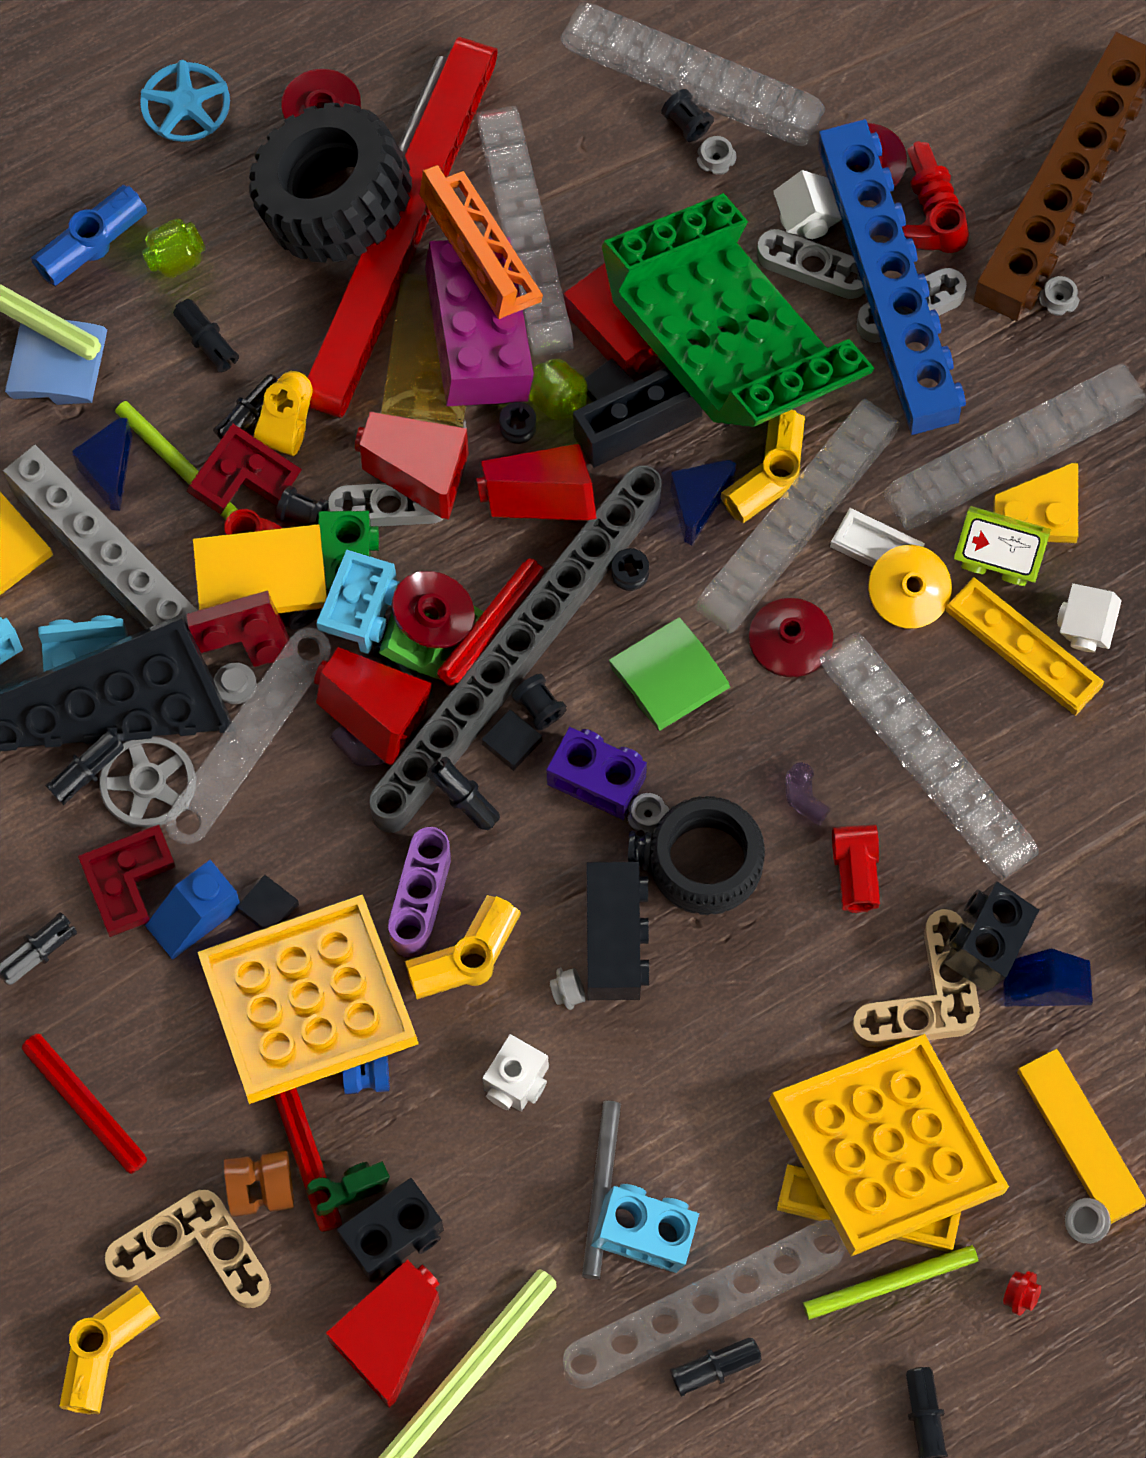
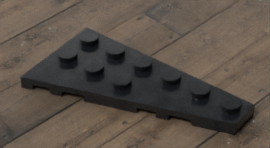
(130, 688)

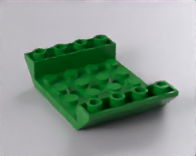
(688, 279)

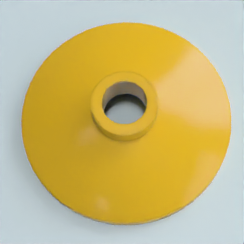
(890, 593)

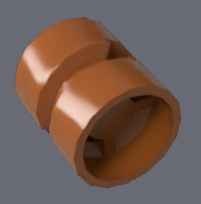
(275, 1183)

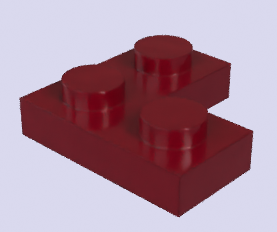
(241, 461)
(247, 620)
(116, 870)

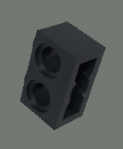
(997, 940)
(383, 1222)

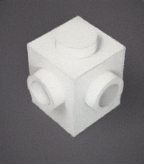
(807, 205)
(1089, 617)
(516, 1075)

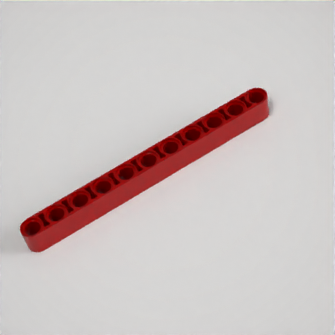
(380, 268)

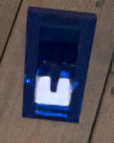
(105, 461)
(698, 494)
(1048, 980)

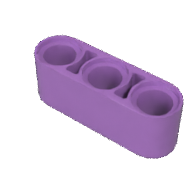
(422, 872)

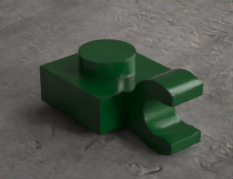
(358, 1184)

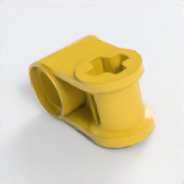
(285, 413)

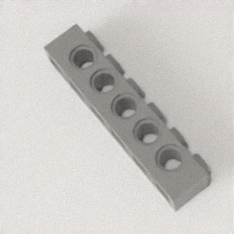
(94, 540)

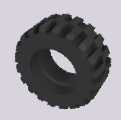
(309, 150)

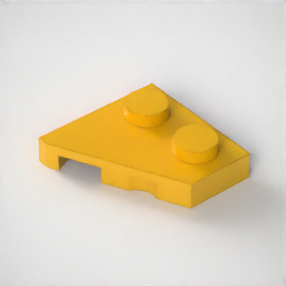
(1046, 502)

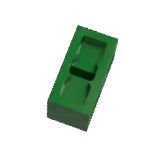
(335, 526)

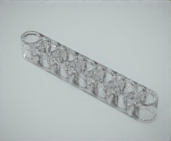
(708, 77)
(524, 223)
(1014, 447)
(797, 516)
(929, 756)
(690, 1321)

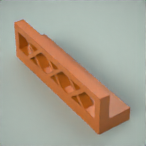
(473, 248)

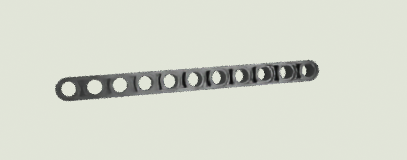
(523, 628)

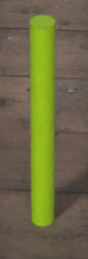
(162, 447)
(890, 1282)

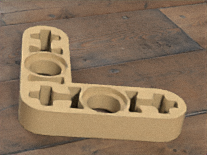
(934, 1006)
(204, 1233)

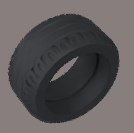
(711, 813)

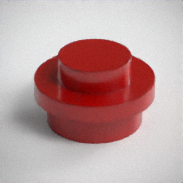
(1022, 1292)

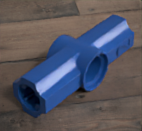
(72, 250)

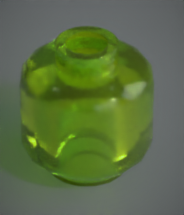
(173, 248)
(558, 389)

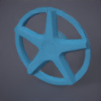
(185, 101)

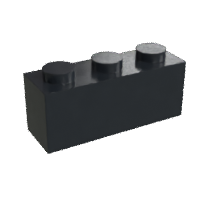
(633, 416)
(616, 931)

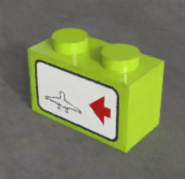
(1001, 546)

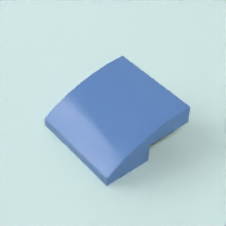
(50, 370)

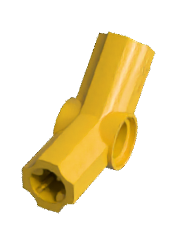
(760, 486)
(485, 937)
(88, 1370)

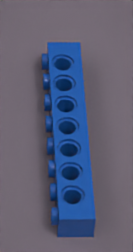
(922, 406)

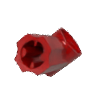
(856, 856)

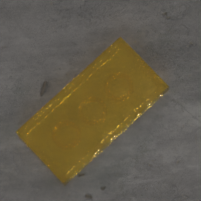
(414, 371)

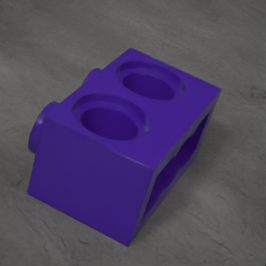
(590, 781)

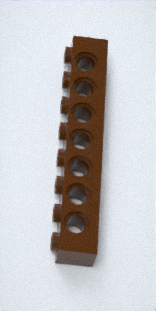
(1011, 292)

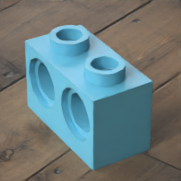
(644, 1241)

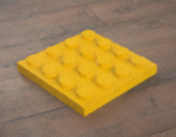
(307, 998)
(888, 1144)

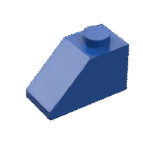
(193, 909)

